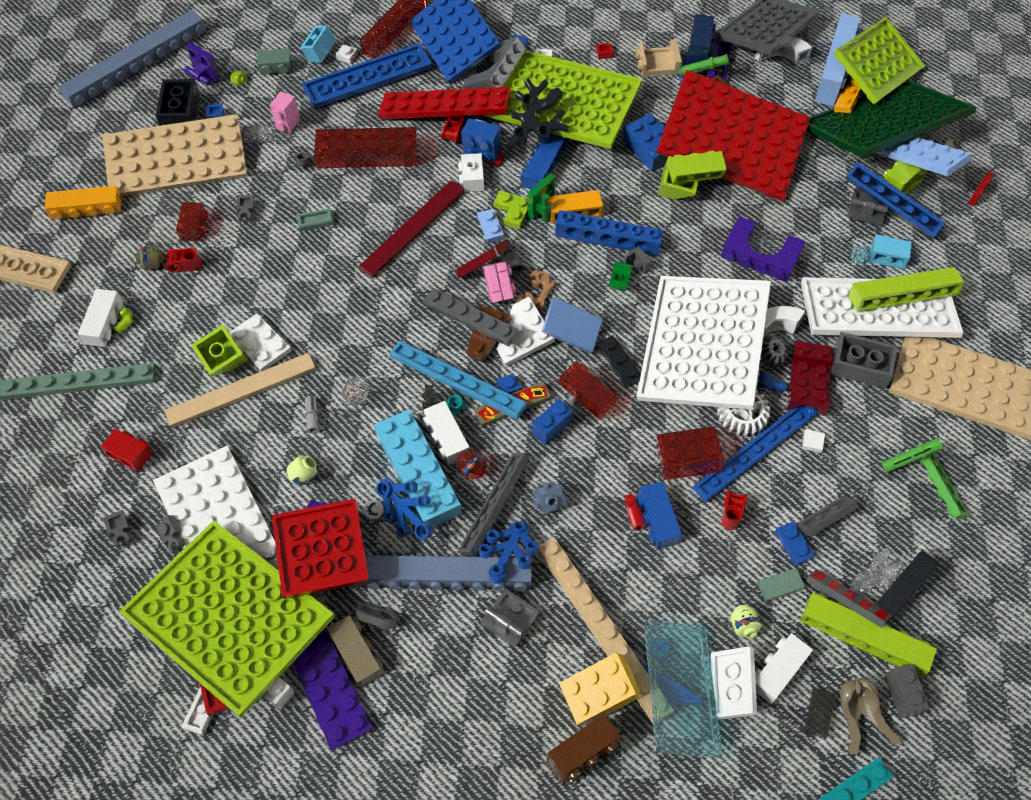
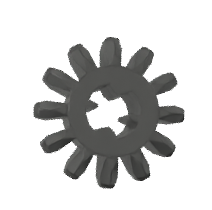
(773, 351)

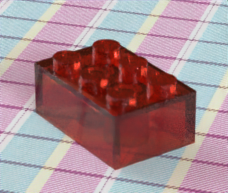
(689, 453)

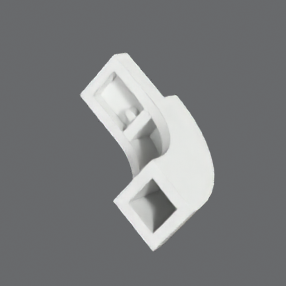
(794, 49)
(783, 318)

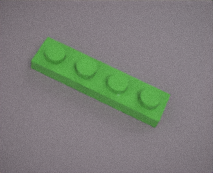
(945, 489)

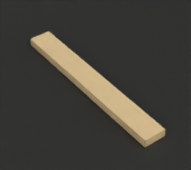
(239, 390)

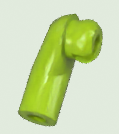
(126, 320)

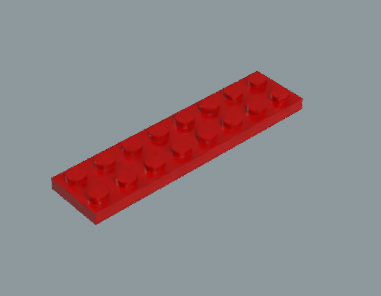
(445, 103)

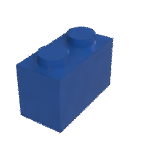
(552, 421)

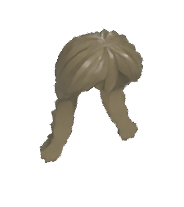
(859, 698)

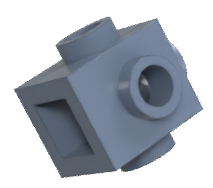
(548, 497)

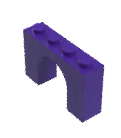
(776, 265)

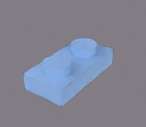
(490, 226)

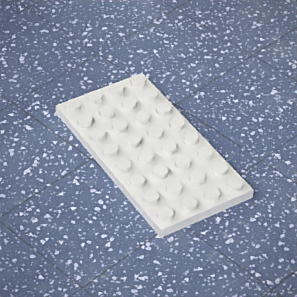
(833, 312)
(216, 491)

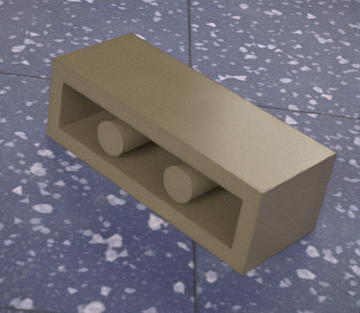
(355, 651)

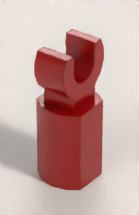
(634, 513)

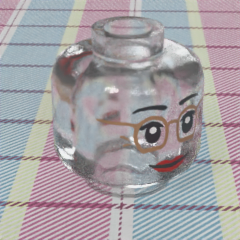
(355, 391)

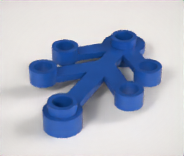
(387, 490)
(517, 531)

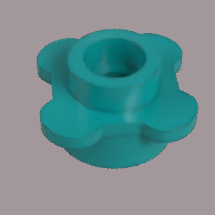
(455, 399)

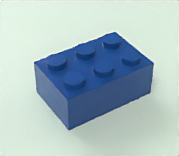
(643, 139)

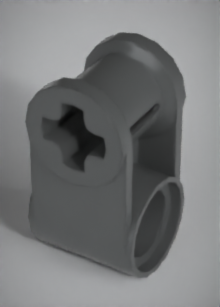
(511, 259)

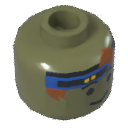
(149, 257)

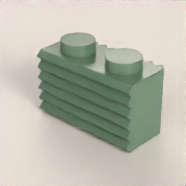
(274, 61)

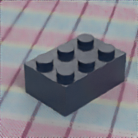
(701, 39)

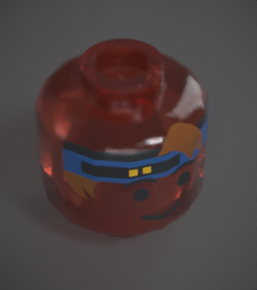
(472, 464)

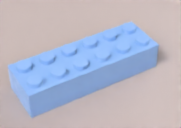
(834, 72)

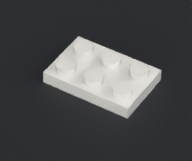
(260, 342)
(734, 682)

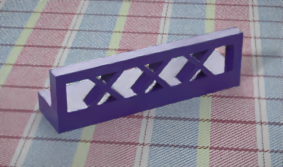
(716, 52)

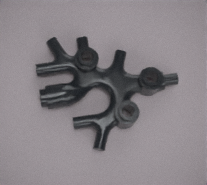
(532, 107)

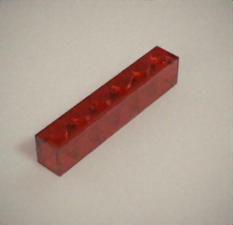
(390, 26)

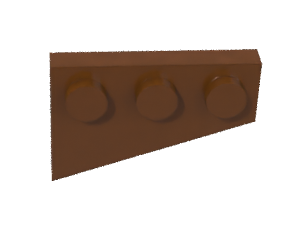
(480, 344)

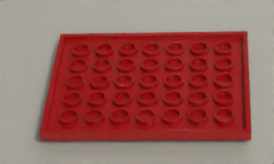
(755, 135)

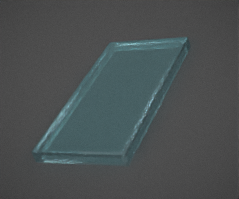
(682, 690)

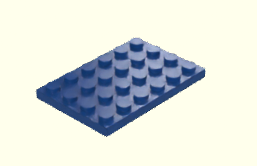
(455, 36)

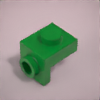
(620, 276)

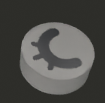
(373, 510)

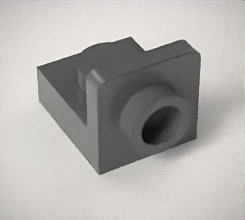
(639, 258)

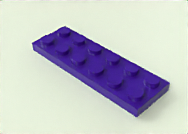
(331, 693)

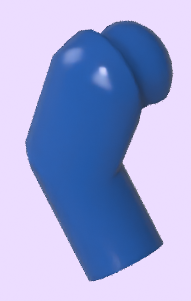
(771, 384)

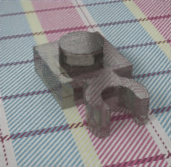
(429, 397)

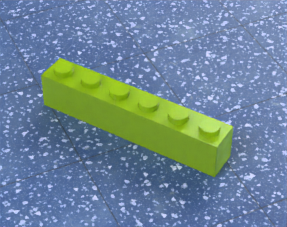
(906, 289)
(854, 629)

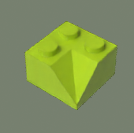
(675, 191)
(219, 351)

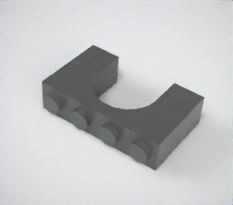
(501, 63)

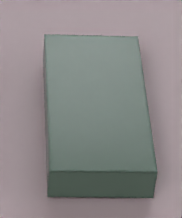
(315, 219)
(780, 585)

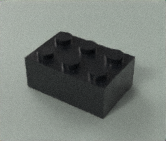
(177, 101)

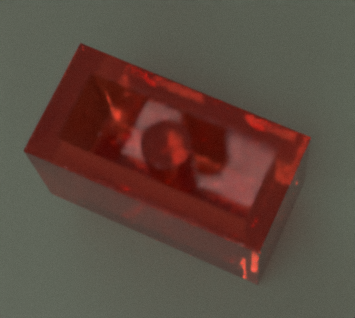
(192, 221)

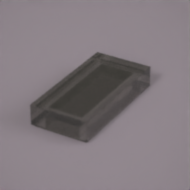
(819, 712)

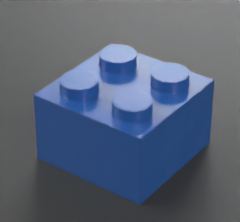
(482, 138)

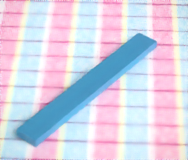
(458, 380)

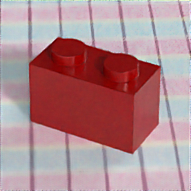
(126, 449)

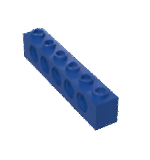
(608, 232)

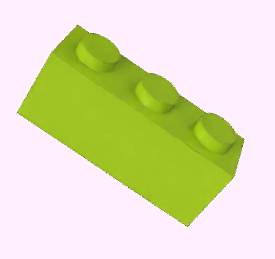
(697, 167)

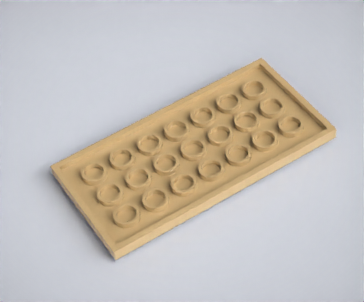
(175, 155)
(964, 384)

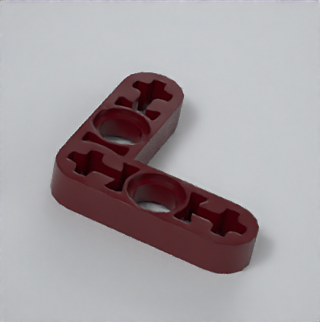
(483, 258)

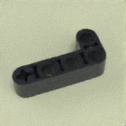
(907, 583)

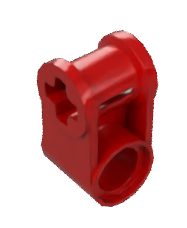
(453, 129)
(183, 260)
(733, 506)

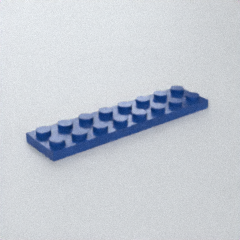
(366, 75)

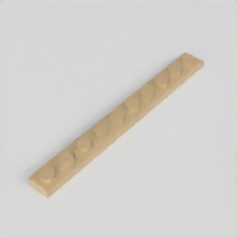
(594, 615)

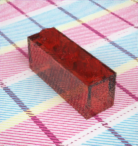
(588, 390)

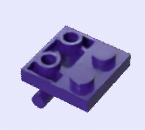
(203, 65)

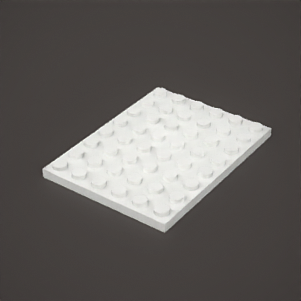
(705, 342)

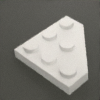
(530, 339)

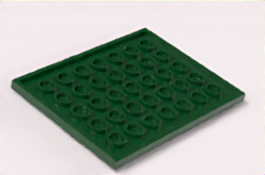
(895, 118)

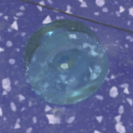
(861, 254)

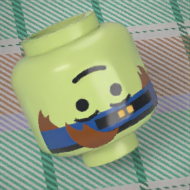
(301, 470)
(745, 621)

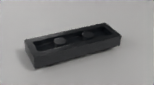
(619, 361)

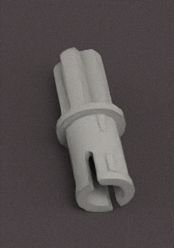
(311, 414)

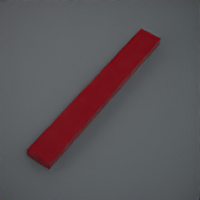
(411, 229)

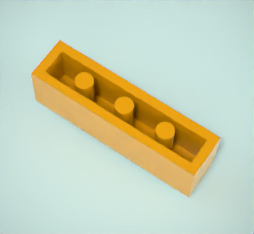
(83, 202)

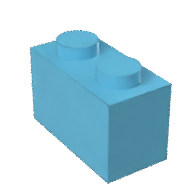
(318, 44)
(890, 251)

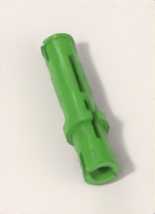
(710, 63)
(907, 457)

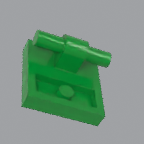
(539, 198)

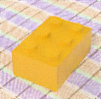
(600, 689)

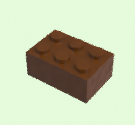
(583, 750)

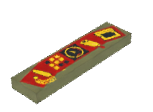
(532, 395)

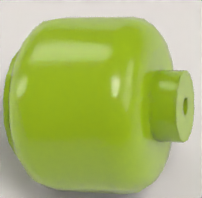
(238, 77)

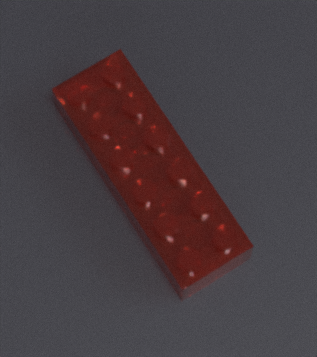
(366, 147)

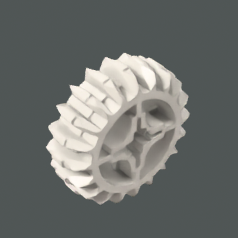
(742, 420)

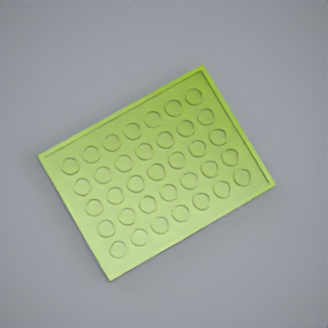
(592, 98)
(226, 618)

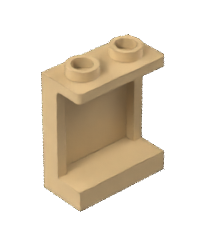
(659, 60)

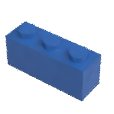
(659, 515)

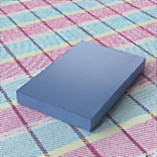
(571, 325)

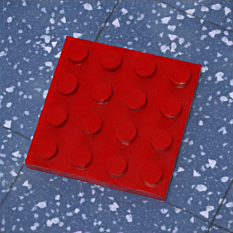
(319, 548)

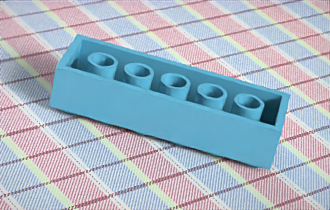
(415, 462)

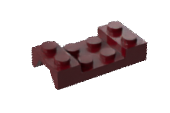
(810, 376)

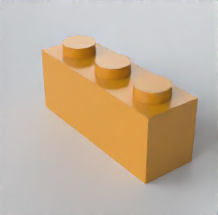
(582, 203)

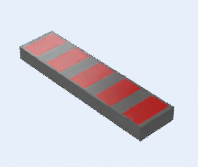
(849, 598)

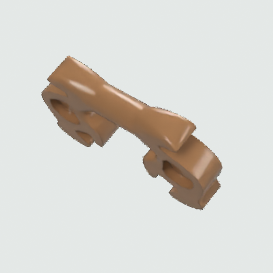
(539, 279)

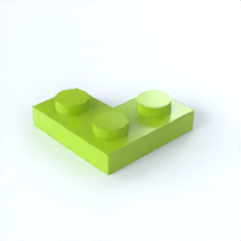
(515, 206)

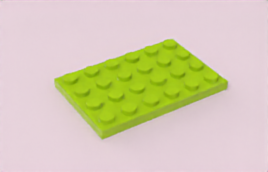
(879, 59)

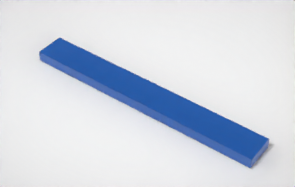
(754, 451)

